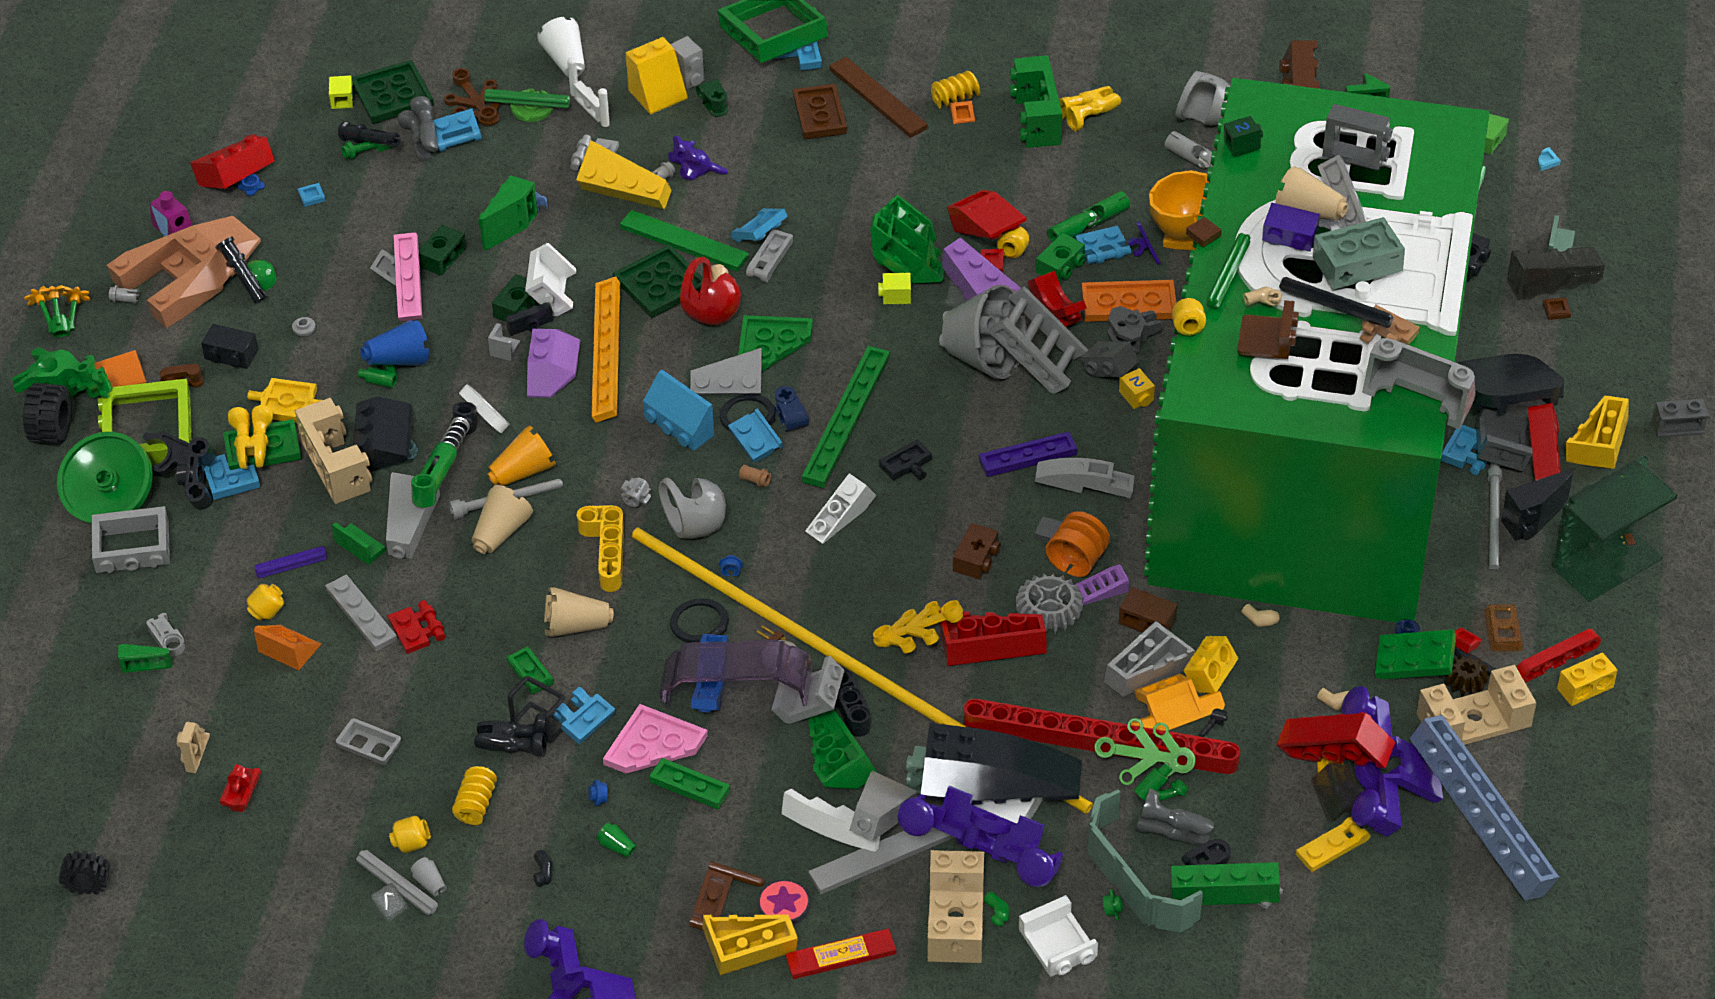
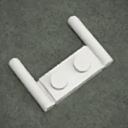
(584, 95)

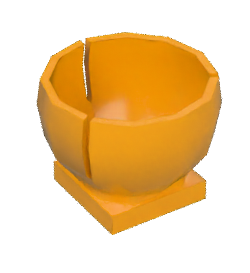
(1176, 205)

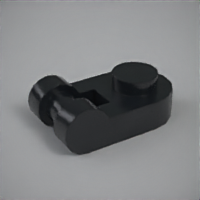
(1213, 851)

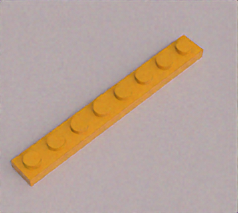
(606, 349)

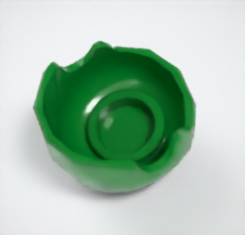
(263, 272)

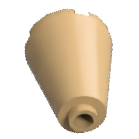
(1311, 194)
(499, 518)
(574, 613)

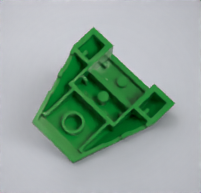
(904, 242)

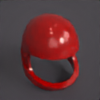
(716, 299)

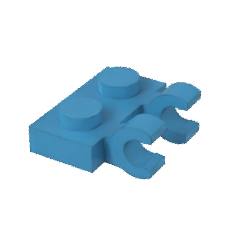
(587, 719)

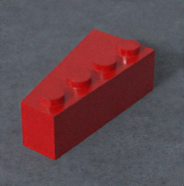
(992, 637)
(1337, 739)

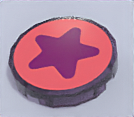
(785, 898)

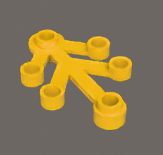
(915, 626)

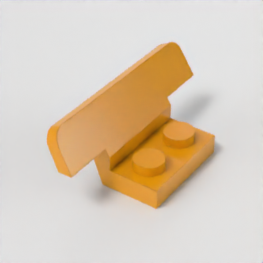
(1175, 702)

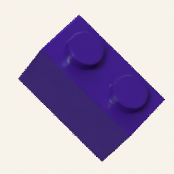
(1290, 227)

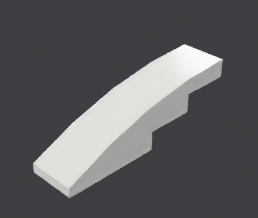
(825, 819)

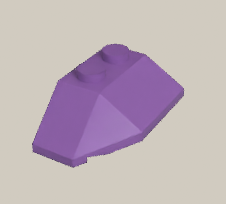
(551, 361)

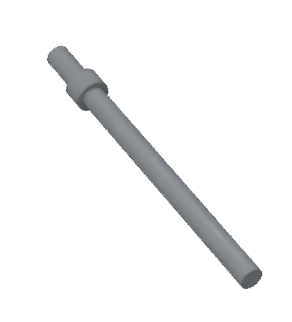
(1495, 478)

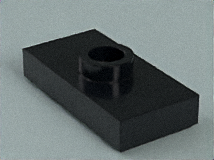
(529, 319)

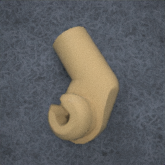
(1264, 295)
(1260, 618)
(1330, 699)

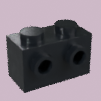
(229, 346)

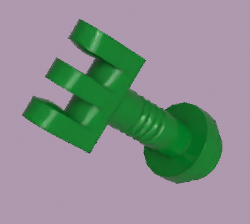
(350, 150)

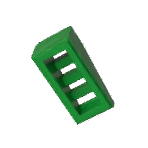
(138, 658)

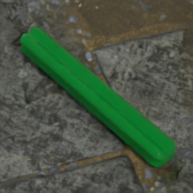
(527, 98)
(1228, 270)

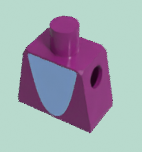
(167, 213)

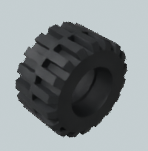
(47, 413)

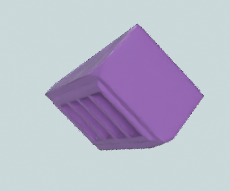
(1113, 589)

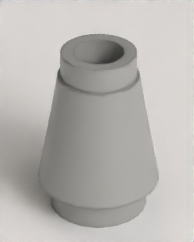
(428, 876)

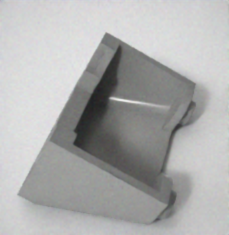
(1421, 372)

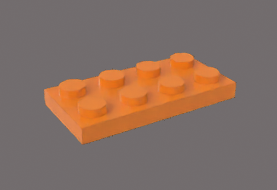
(1133, 295)

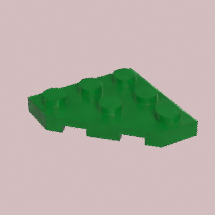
(775, 336)

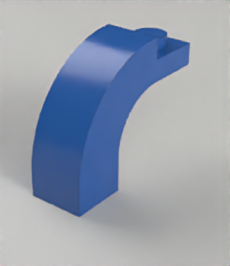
(709, 694)

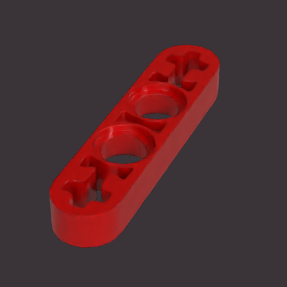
(1558, 654)

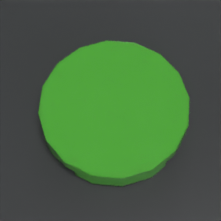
(529, 112)

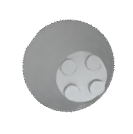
(967, 334)

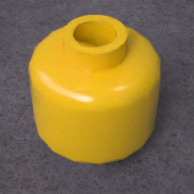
(1013, 242)
(1188, 316)
(265, 601)
(410, 834)

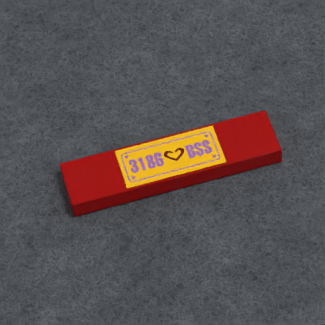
(840, 953)

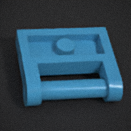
(456, 129)
(757, 227)

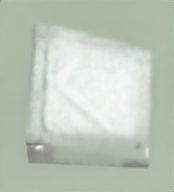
(389, 902)

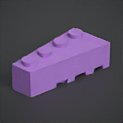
(971, 270)

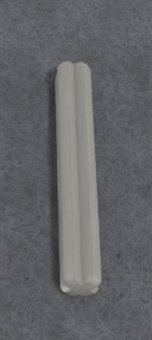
(405, 888)

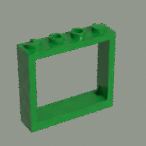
(733, 16)

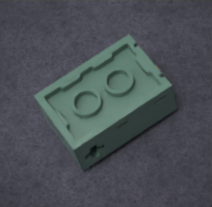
(1358, 253)

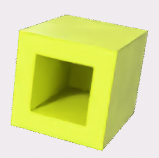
(341, 92)
(895, 288)

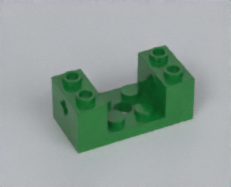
(1042, 111)

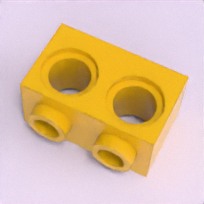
(1211, 664)
(1587, 679)

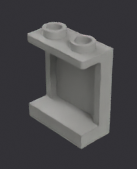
(821, 696)

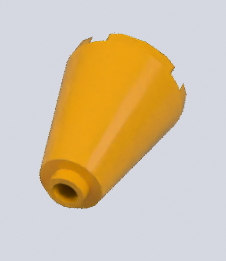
(521, 459)

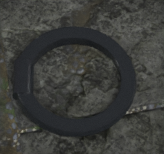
(770, 418)
(719, 630)

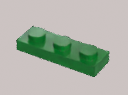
(689, 783)

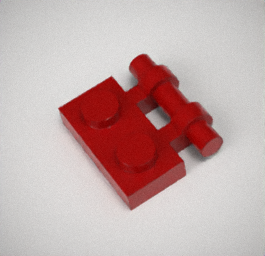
(408, 628)

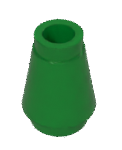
(615, 840)

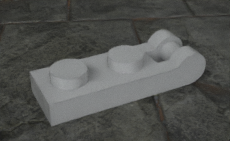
(769, 255)

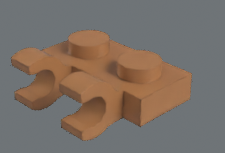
(1400, 329)

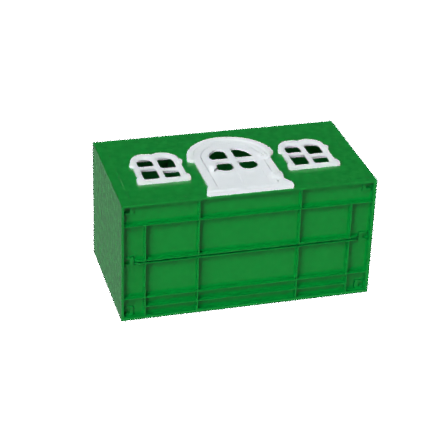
(1299, 486)

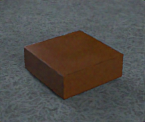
(1203, 231)
(1556, 308)

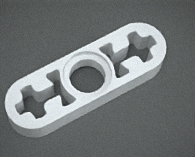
(484, 408)

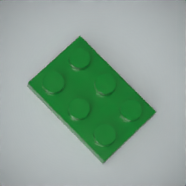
(281, 448)
(1415, 654)

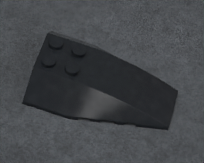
(996, 766)

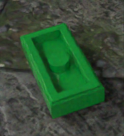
(527, 664)

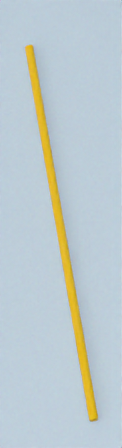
(810, 638)

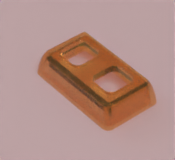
(1497, 643)

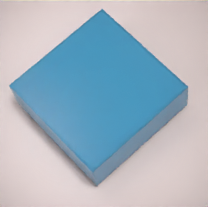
(311, 194)

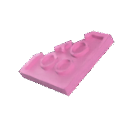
(650, 737)

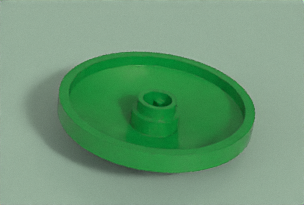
(104, 476)

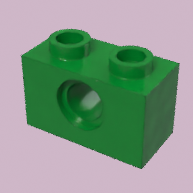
(1061, 257)

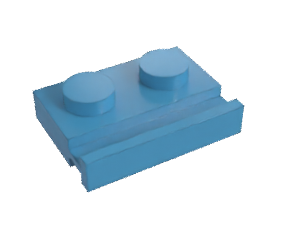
(755, 436)

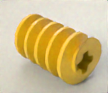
(955, 87)
(474, 795)

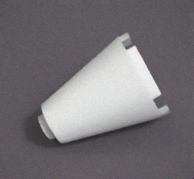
(562, 41)

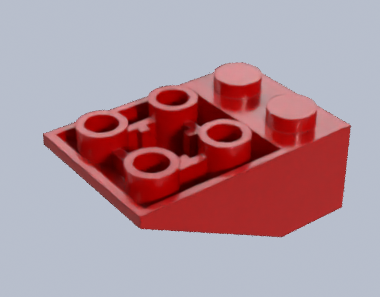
(984, 215)

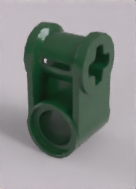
(713, 97)

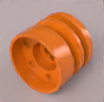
(1078, 542)

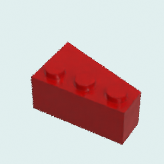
(232, 162)

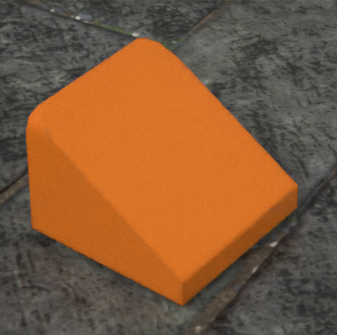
(962, 112)

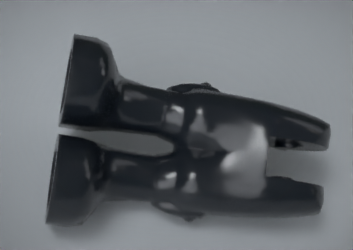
(506, 736)

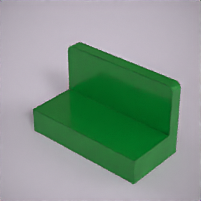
(357, 542)

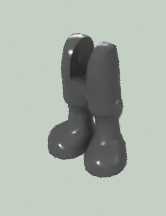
(422, 126)
(1179, 824)

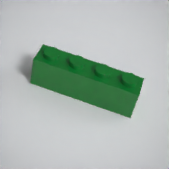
(1228, 883)

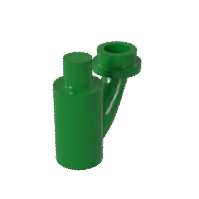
(380, 377)
(1156, 780)

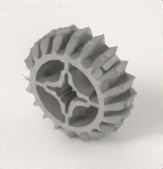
(1049, 596)

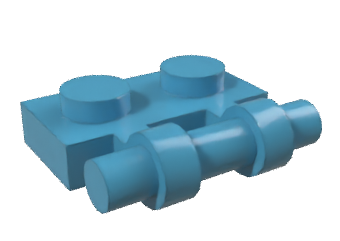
(1102, 240)
(1460, 450)

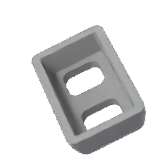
(375, 736)

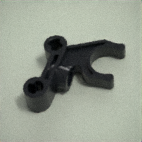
(190, 464)

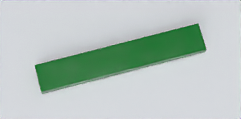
(684, 240)

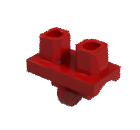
(239, 788)

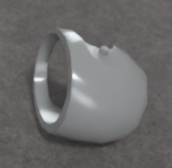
(1205, 98)
(693, 516)

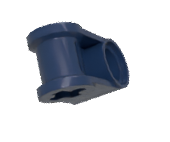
(790, 409)

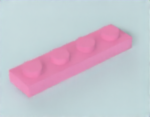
(408, 276)

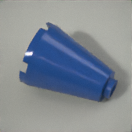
(397, 346)

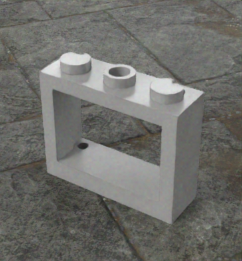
(129, 522)

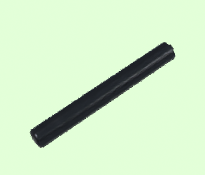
(1336, 302)

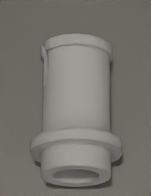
(665, 170)
(123, 294)

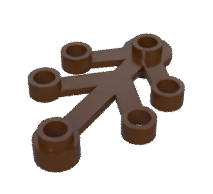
(486, 114)

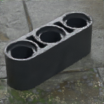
(853, 706)

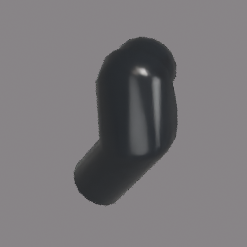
(545, 864)

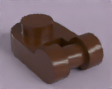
(189, 371)

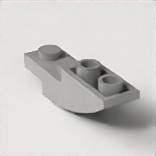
(1084, 472)

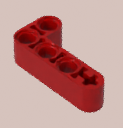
(1544, 440)

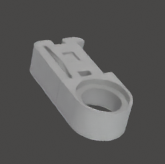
(165, 634)

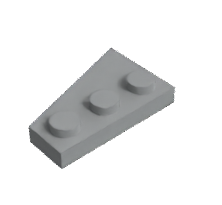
(730, 376)

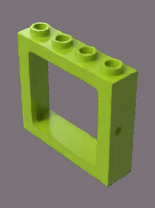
(150, 392)

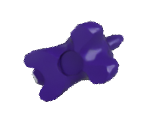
(692, 160)

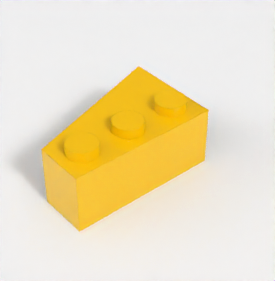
(1601, 435)
(748, 940)

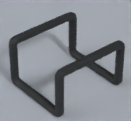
(550, 739)

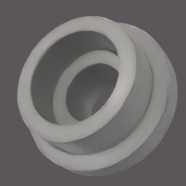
(303, 326)

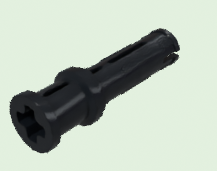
(361, 133)
(236, 261)

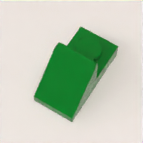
(1370, 86)

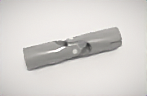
(1188, 150)

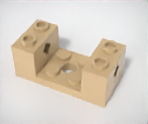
(343, 471)
(1502, 707)
(956, 886)

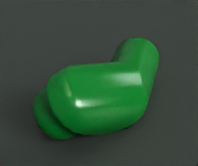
(1000, 908)

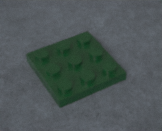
(390, 90)
(656, 280)

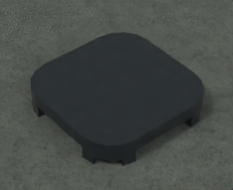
(1513, 380)

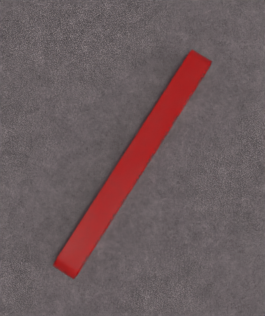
(1083, 733)

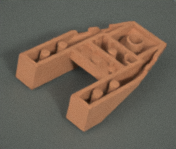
(190, 260)

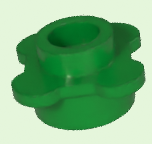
(1112, 904)

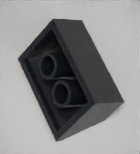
(382, 430)

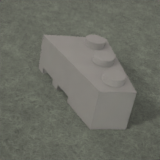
(1148, 660)

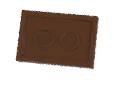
(819, 111)

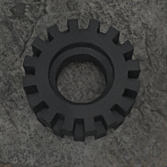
(84, 872)

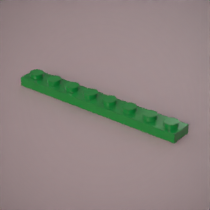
(845, 417)

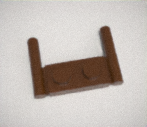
(715, 890)

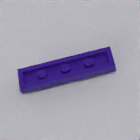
(1027, 454)

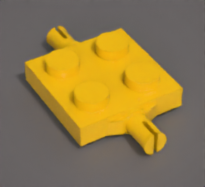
(285, 397)

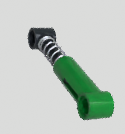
(443, 455)

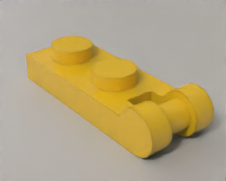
(1332, 845)

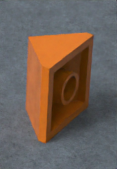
(123, 369)
(285, 645)

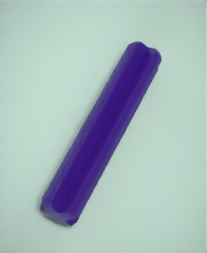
(290, 562)

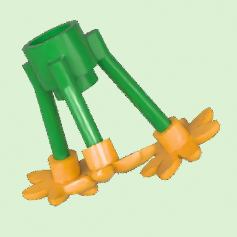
(59, 325)

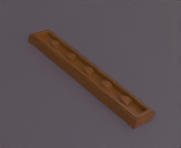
(878, 97)

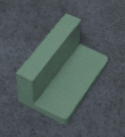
(1560, 238)

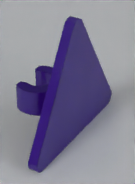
(1143, 243)

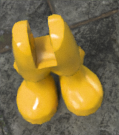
(1088, 103)
(256, 444)

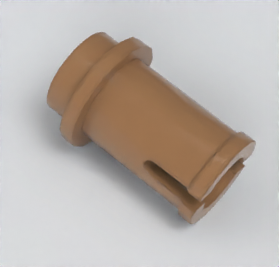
(754, 475)

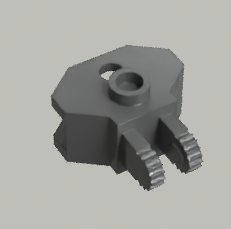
(1132, 326)

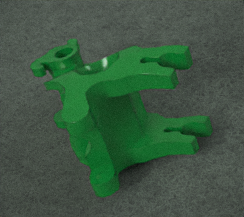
(63, 369)

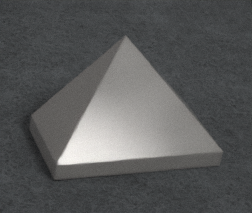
(385, 266)

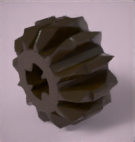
(1467, 675)

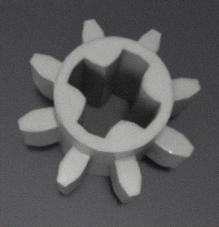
(635, 492)

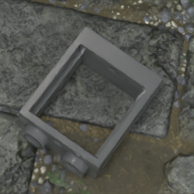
(1361, 121)

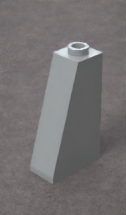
(405, 519)
(879, 806)

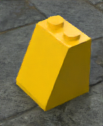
(655, 75)

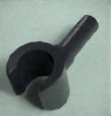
(1217, 717)

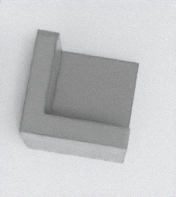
(502, 346)

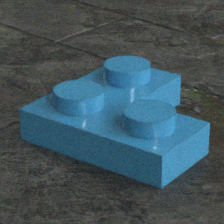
(807, 56)
(228, 482)

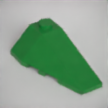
(837, 754)

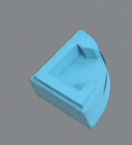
(1547, 159)

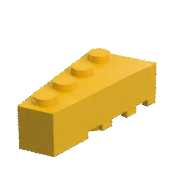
(620, 178)

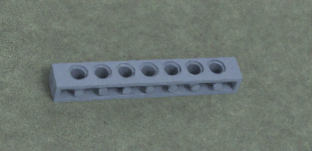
(1484, 808)

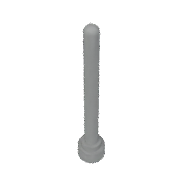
(461, 508)

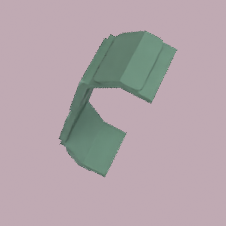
(1150, 909)

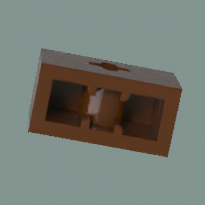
(976, 551)

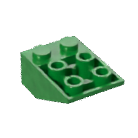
(508, 212)

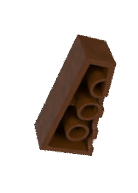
(1299, 65)

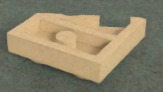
(192, 745)

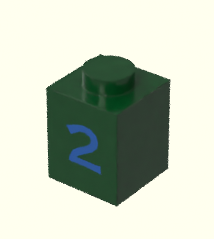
(1242, 135)

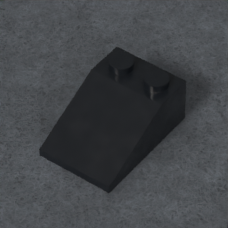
(1535, 504)

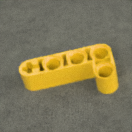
(608, 525)

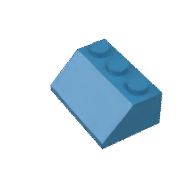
(679, 411)

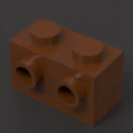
(1143, 609)

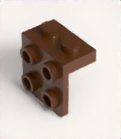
(1269, 335)

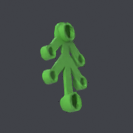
(1150, 752)

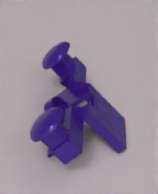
(1379, 803)
(983, 831)
(568, 976)

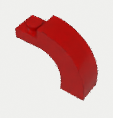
(1050, 294)

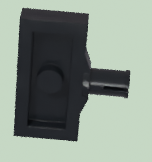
(906, 460)

